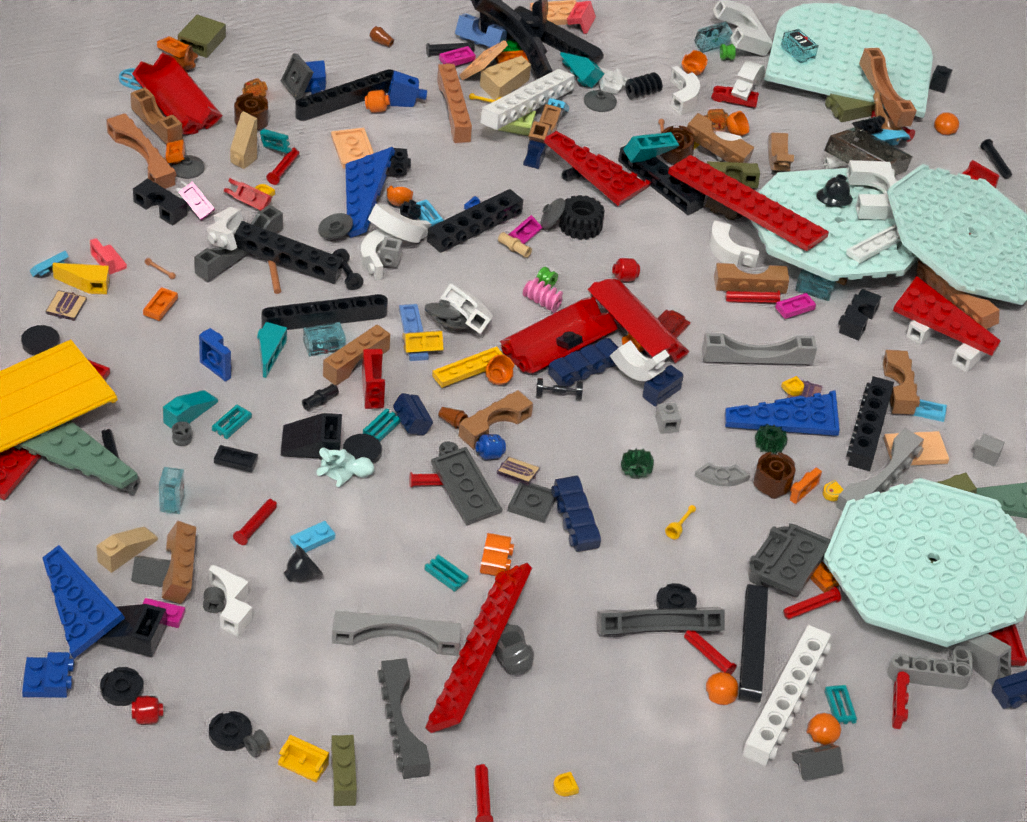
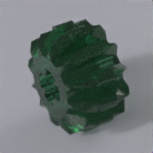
(771, 439)
(637, 463)

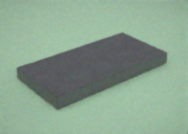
(466, 486)

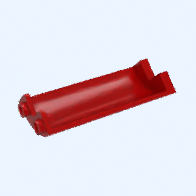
(177, 93)
(637, 319)
(537, 345)

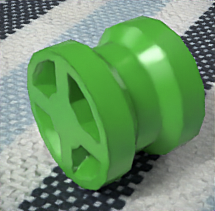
(727, 51)
(547, 276)

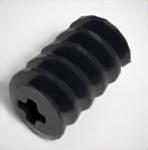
(643, 85)

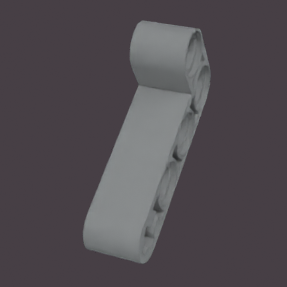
(935, 672)

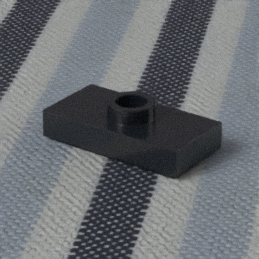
(235, 458)

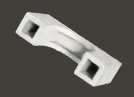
(749, 33)
(874, 174)
(964, 357)

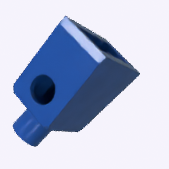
(318, 80)
(404, 90)

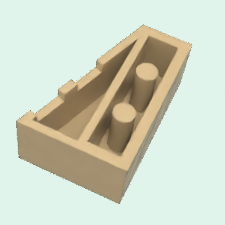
(505, 77)

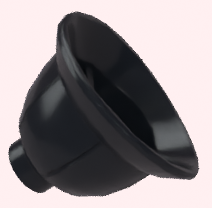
(835, 192)
(301, 567)

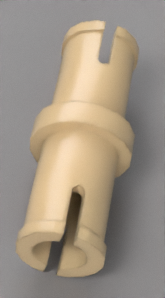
(514, 244)

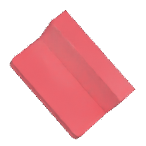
(582, 14)
(107, 256)

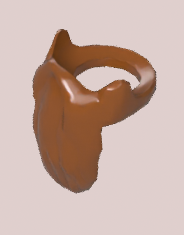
(187, 61)

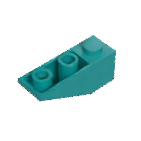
(587, 71)

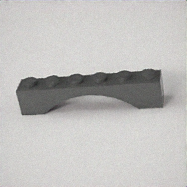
(214, 261)
(660, 619)
(412, 753)

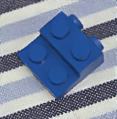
(214, 354)
(48, 675)

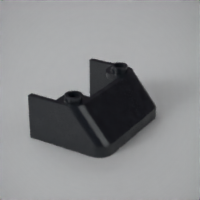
(535, 19)

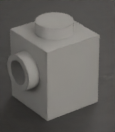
(391, 252)
(668, 418)
(988, 449)

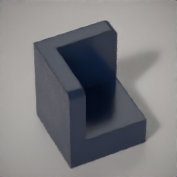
(535, 154)

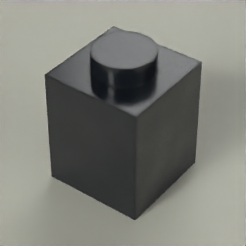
(940, 79)

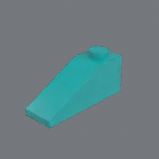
(648, 146)
(271, 342)
(187, 407)

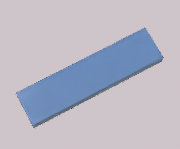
(412, 323)

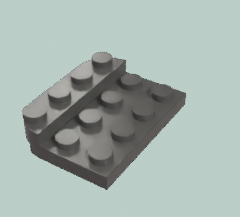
(788, 558)

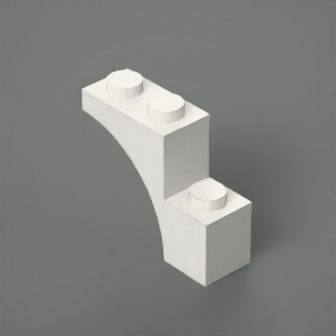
(224, 228)
(236, 613)

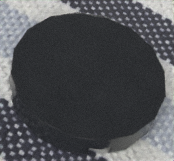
(39, 339)
(363, 446)
(675, 596)
(121, 686)
(229, 729)

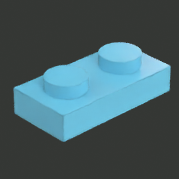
(43, 267)
(313, 536)

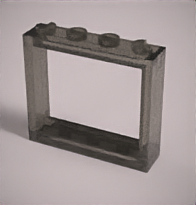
(840, 147)

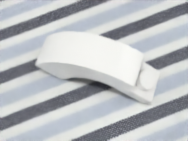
(749, 75)
(689, 86)
(398, 225)
(371, 250)
(727, 250)
(475, 312)
(636, 365)

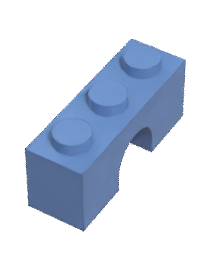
(468, 28)

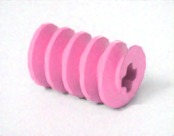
(543, 294)

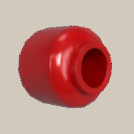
(626, 269)
(147, 709)

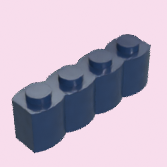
(583, 363)
(576, 513)

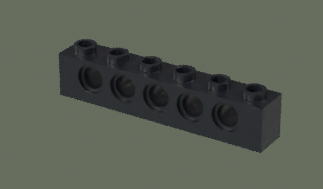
(677, 192)
(474, 220)
(288, 252)
(870, 423)

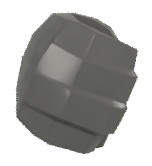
(513, 650)

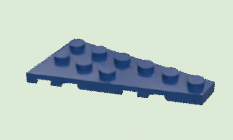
(80, 603)

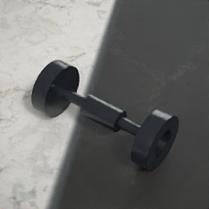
(353, 280)
(559, 389)

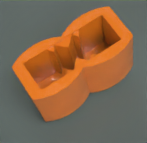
(496, 554)

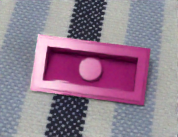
(526, 229)

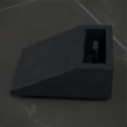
(311, 434)
(139, 630)

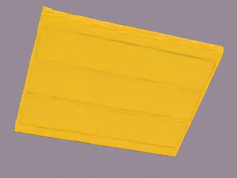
(48, 393)

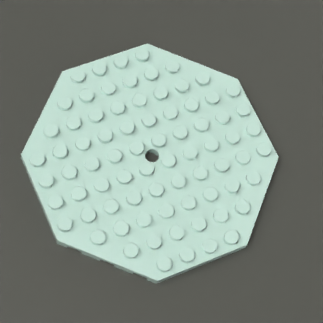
(935, 221)
(828, 259)
(886, 570)

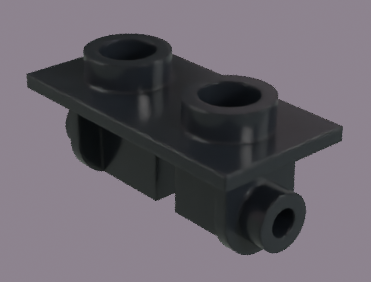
(871, 125)

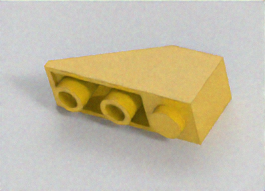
(88, 278)

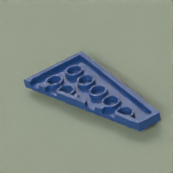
(363, 184)
(794, 414)

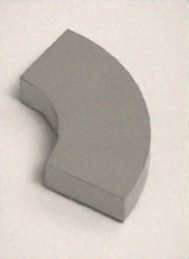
(722, 475)

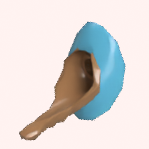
(890, 133)

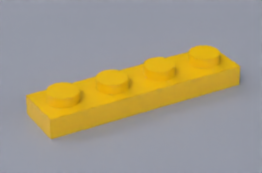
(464, 368)

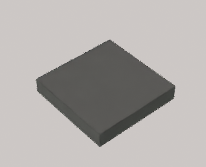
(296, 76)
(532, 502)

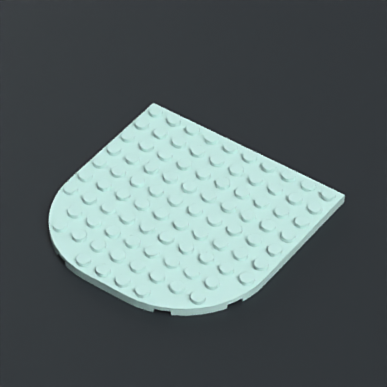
(841, 38)

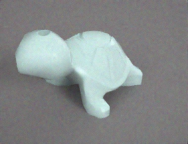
(342, 465)

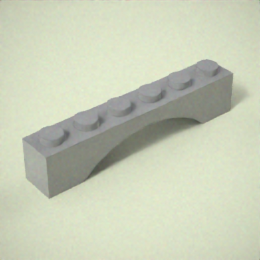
(796, 350)
(904, 449)
(354, 627)

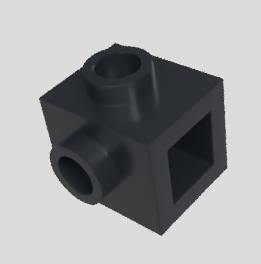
(399, 162)

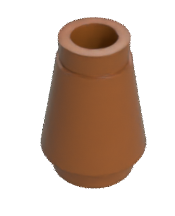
(380, 36)
(452, 416)

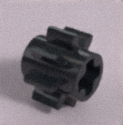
(410, 210)

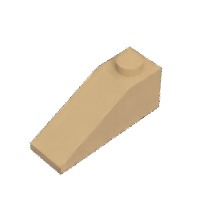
(244, 144)
(123, 546)

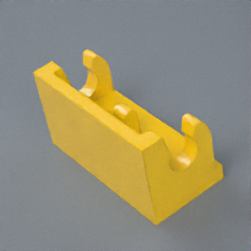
(423, 341)
(303, 758)

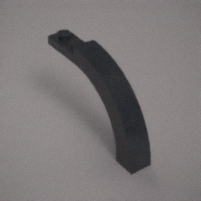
(519, 30)

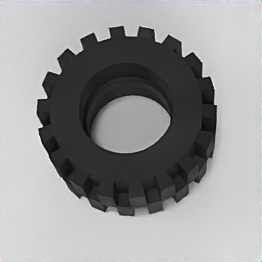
(582, 217)

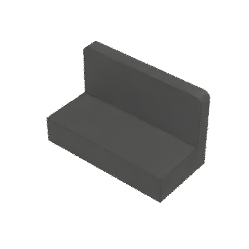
(149, 570)
(819, 761)

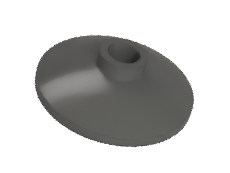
(600, 101)
(189, 167)
(552, 213)
(335, 225)
(442, 310)
(454, 324)

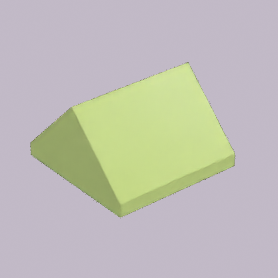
(521, 125)

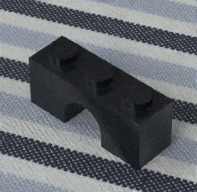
(150, 194)
(856, 315)

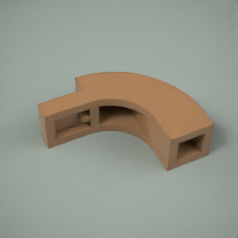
(546, 125)
(778, 152)

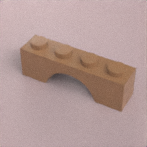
(145, 106)
(730, 151)
(730, 278)
(341, 363)
(898, 367)
(512, 408)
(179, 575)

